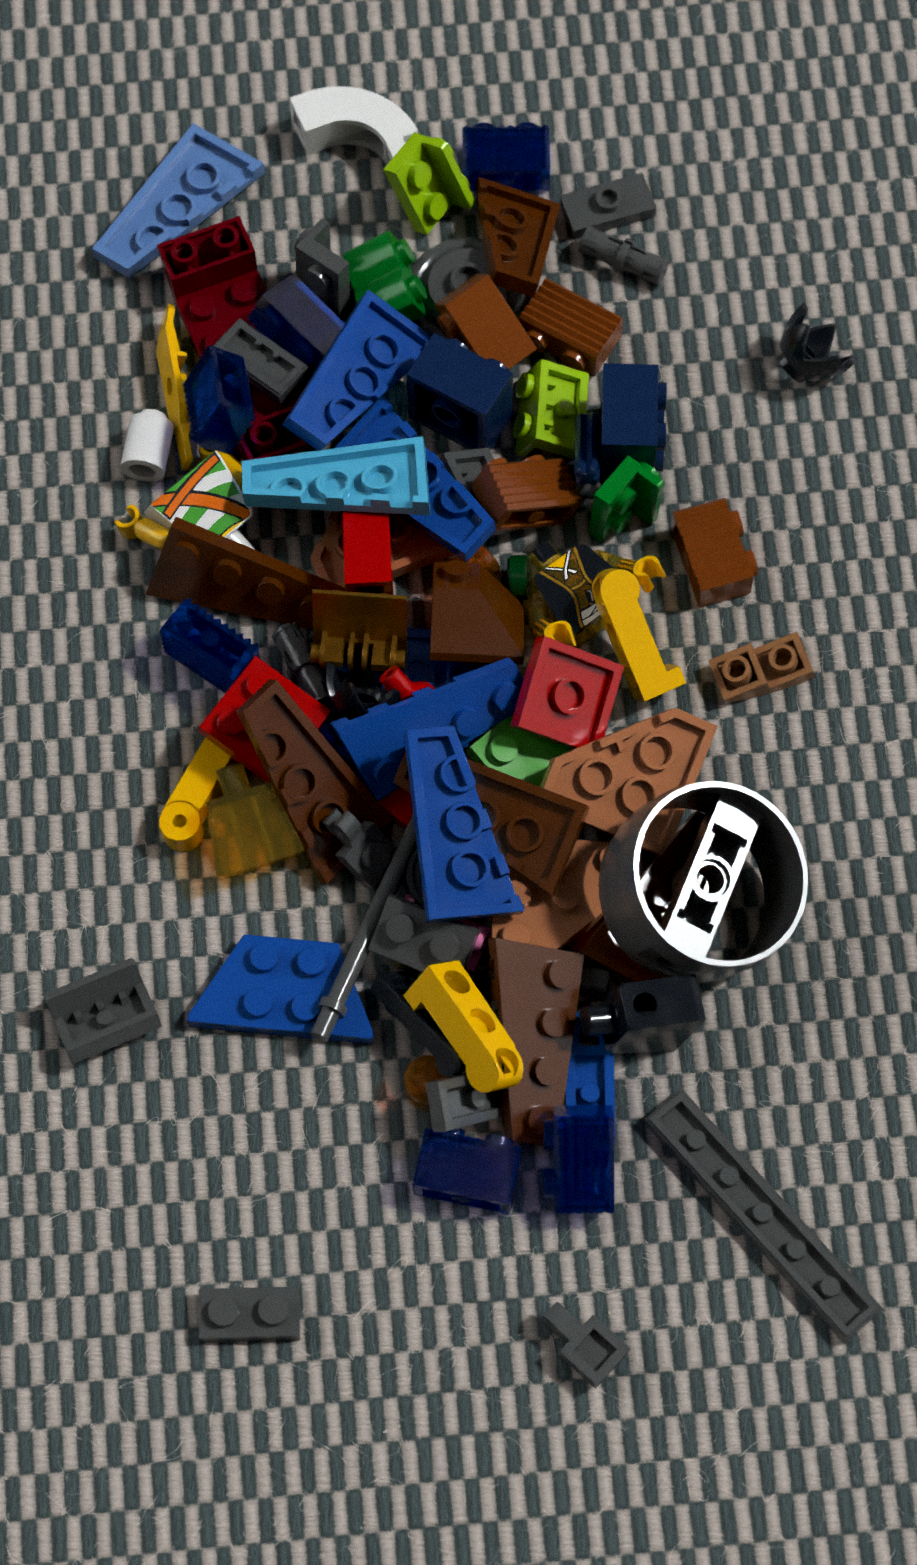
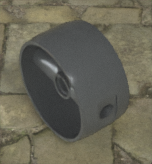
(732, 825)

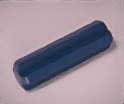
(587, 449)

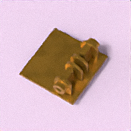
(359, 627)

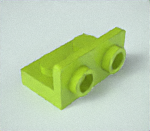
(427, 181)
(548, 407)

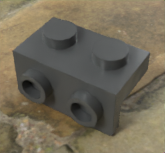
(322, 269)
(407, 939)
(102, 1010)

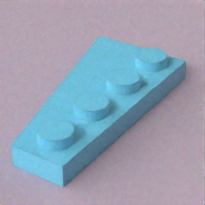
(349, 478)

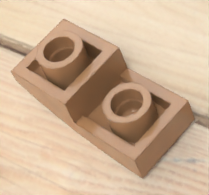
(762, 670)

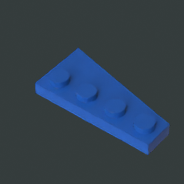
(469, 703)
(455, 843)

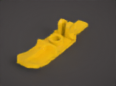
(170, 364)

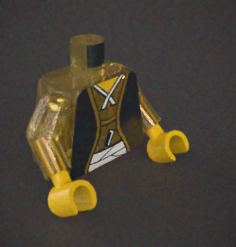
(562, 594)

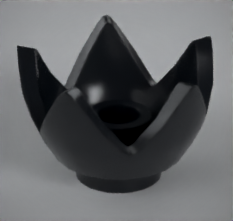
(807, 350)
(357, 691)

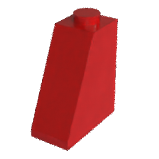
(367, 552)

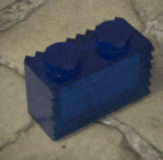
(507, 155)
(297, 321)
(219, 400)
(206, 645)
(581, 1159)
(468, 1169)

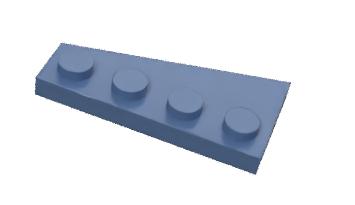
(177, 197)

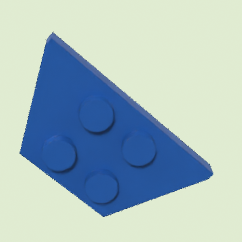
(276, 990)

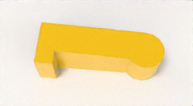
(617, 601)
(186, 808)
(468, 1025)

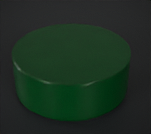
(518, 576)

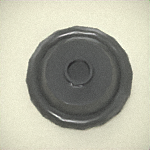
(447, 268)

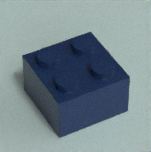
(460, 393)
(631, 416)

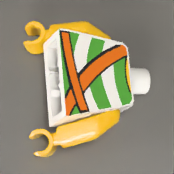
(204, 496)

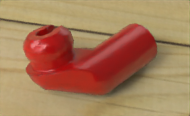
(398, 680)

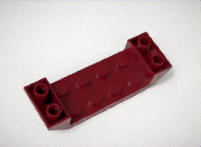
(212, 287)

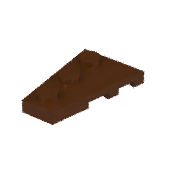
(514, 234)

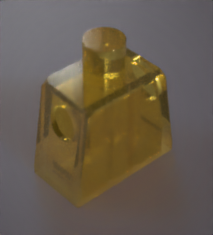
(248, 826)

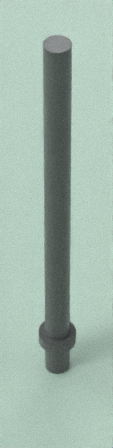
(333, 1006)

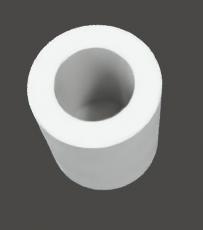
(147, 446)

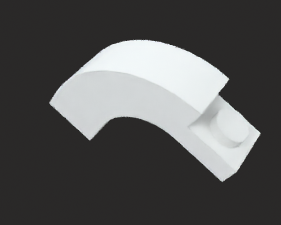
(350, 117)

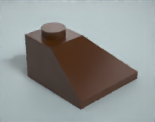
(474, 616)

